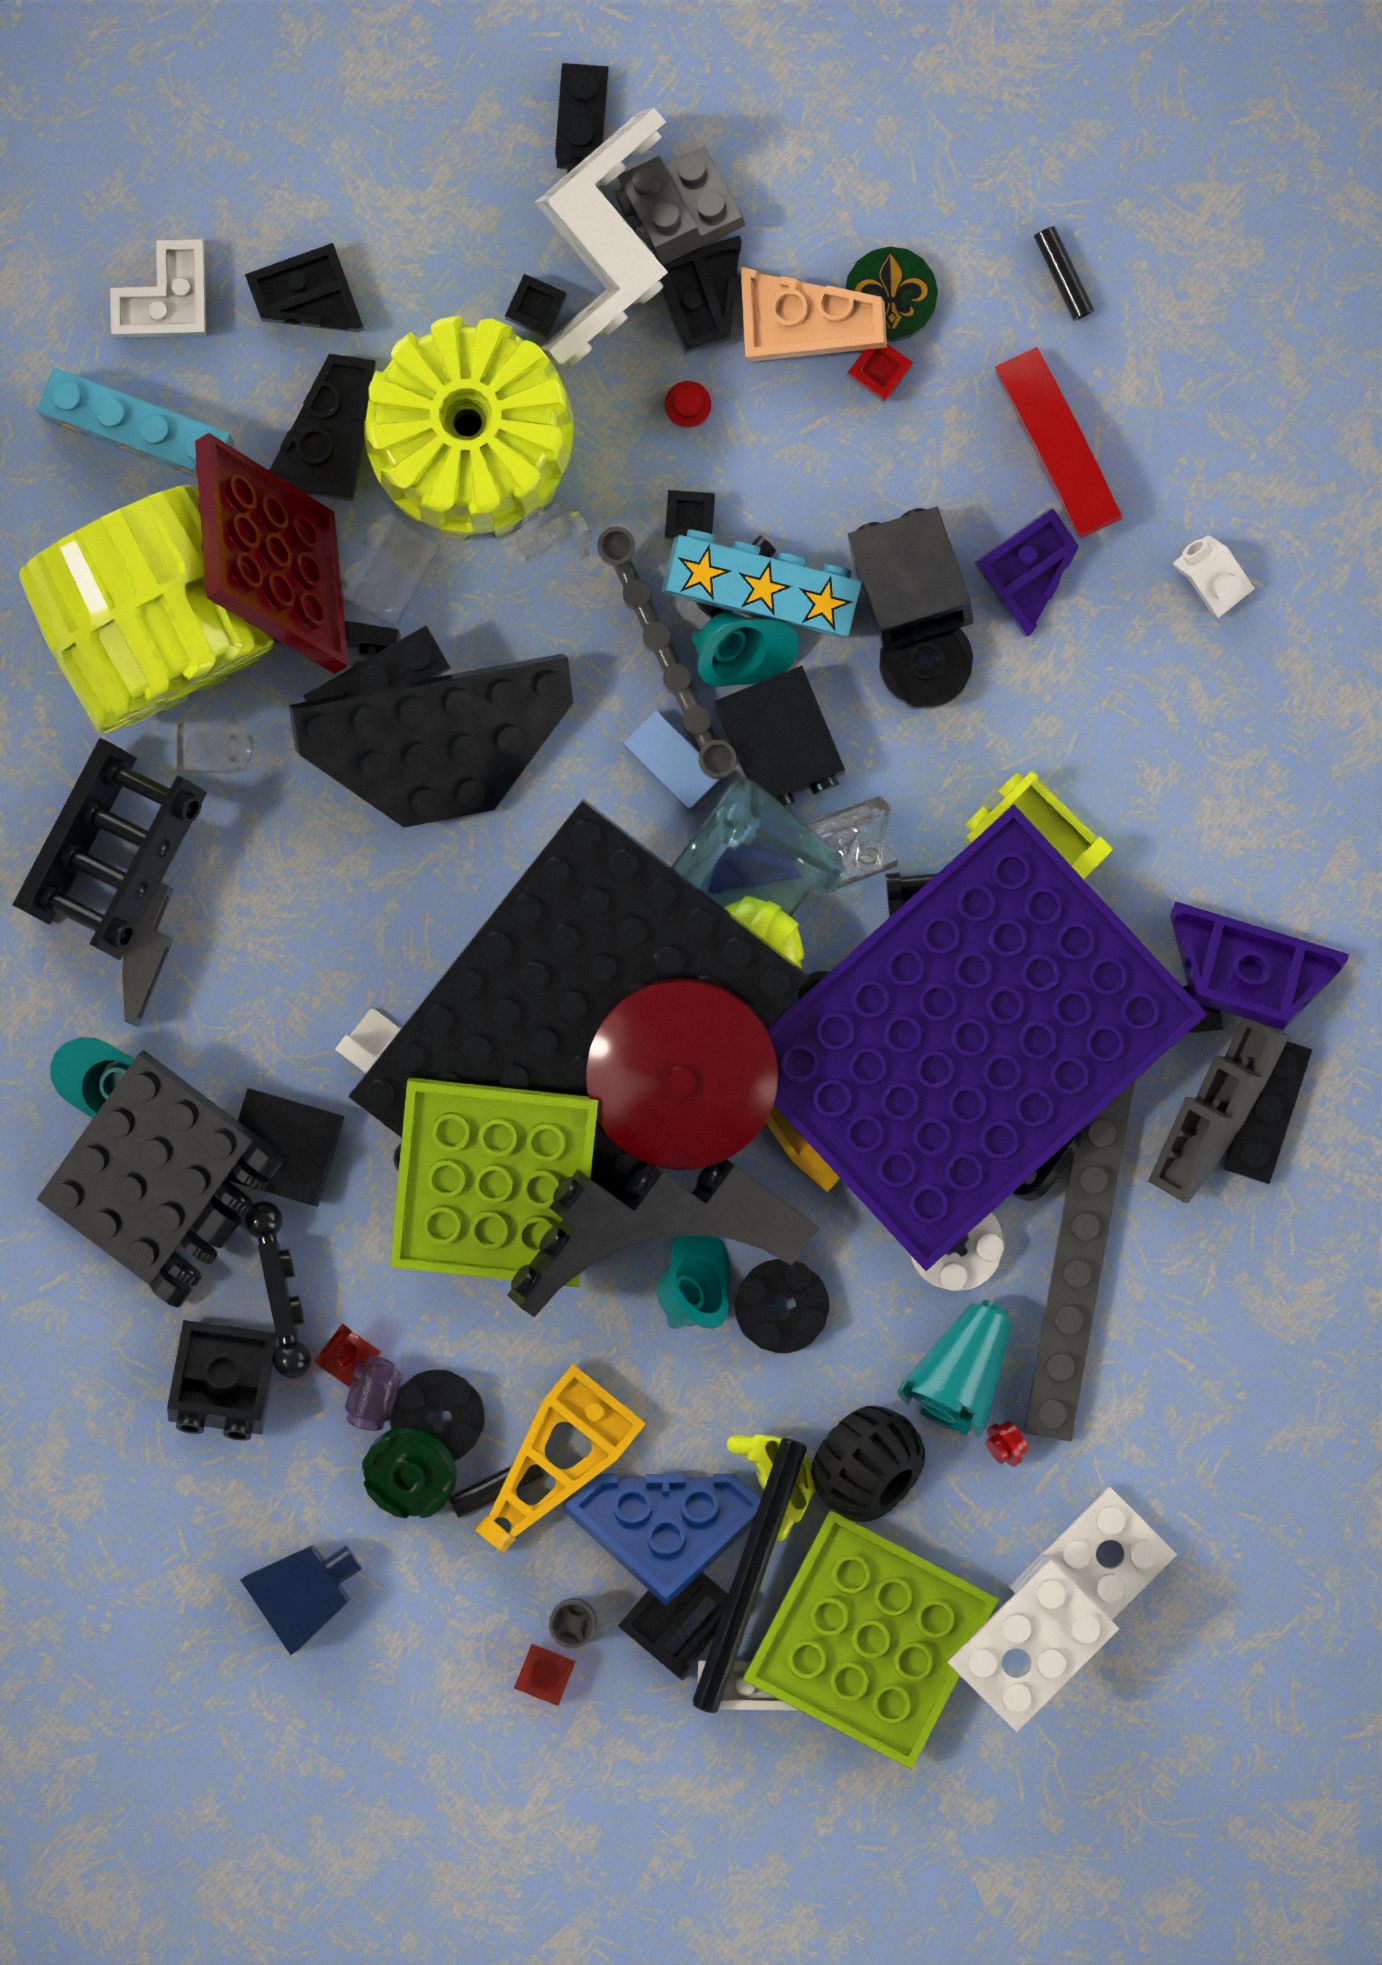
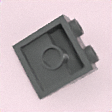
(678, 204)

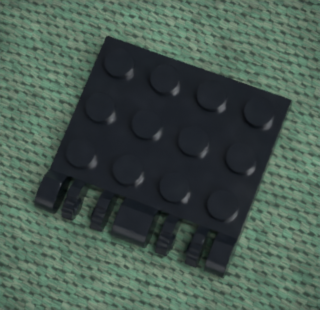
(153, 1174)

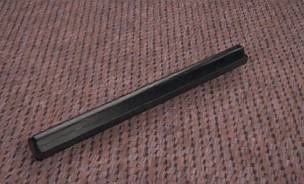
(749, 1575)

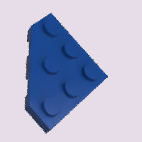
(665, 1524)

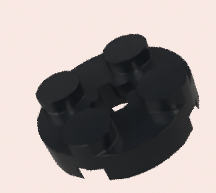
(922, 689)
(768, 1329)
(454, 1395)

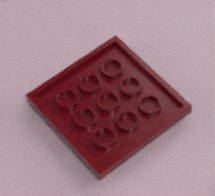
(270, 554)

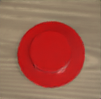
(687, 404)
(1006, 1443)

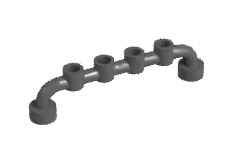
(617, 549)

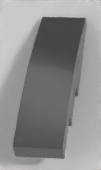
(145, 957)
(1219, 1110)

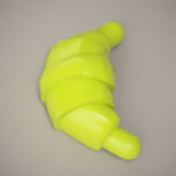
(771, 924)
(762, 1452)

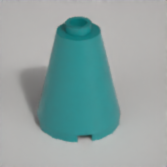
(962, 1370)

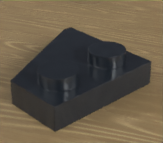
(306, 292)
(702, 293)

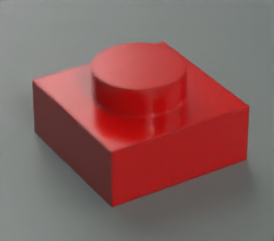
(880, 370)

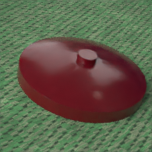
(682, 1074)

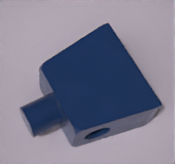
(301, 1592)

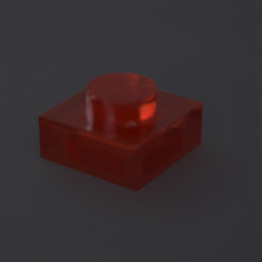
(343, 1353)
(545, 1674)

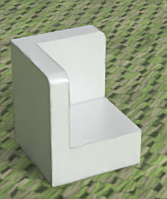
(368, 1040)

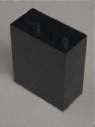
(910, 577)
(781, 736)

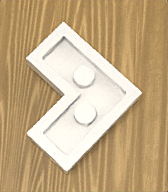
(173, 306)

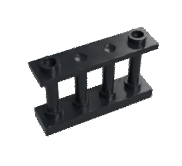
(75, 831)

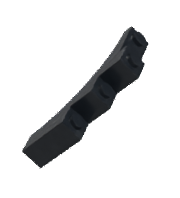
(654, 1207)

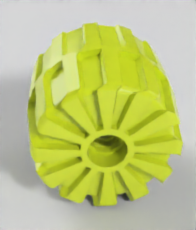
(478, 479)
(133, 613)

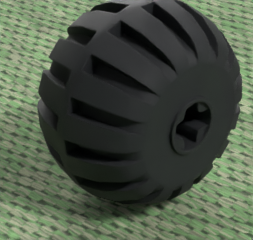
(868, 1463)

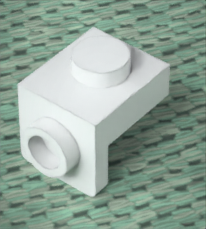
(1214, 574)

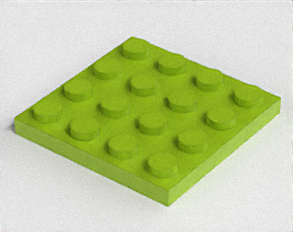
(483, 1175)
(869, 1639)

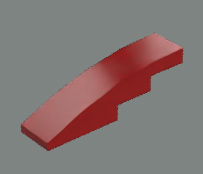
(1058, 443)

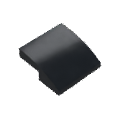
(301, 1135)

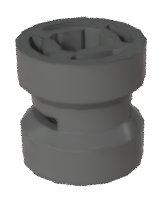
(568, 1627)

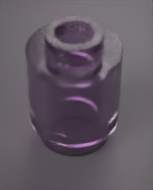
(372, 1393)

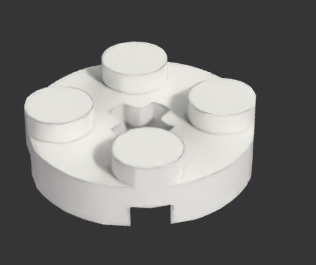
(976, 1266)

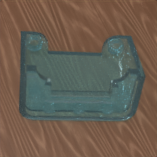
(758, 851)

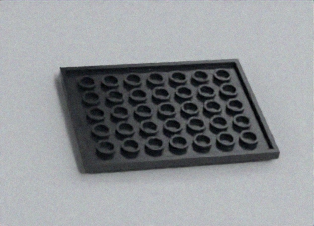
(553, 961)

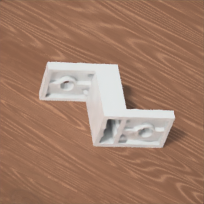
(603, 238)
(1062, 1609)

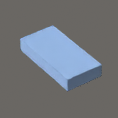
(670, 759)

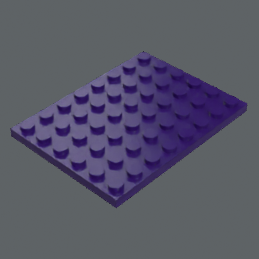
(973, 1037)

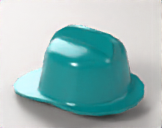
(744, 649)
(87, 1072)
(695, 1283)

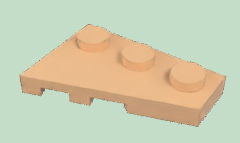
(806, 319)

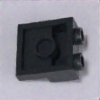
(221, 1379)

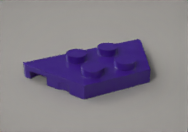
(1250, 967)

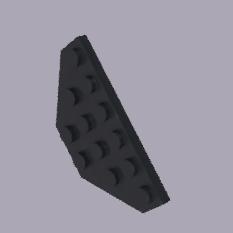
(439, 741)

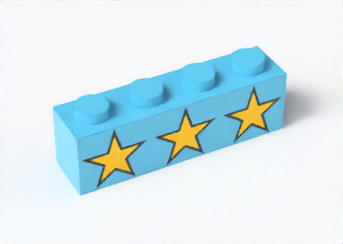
(124, 421)
(761, 585)

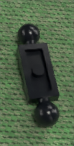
(292, 1357)

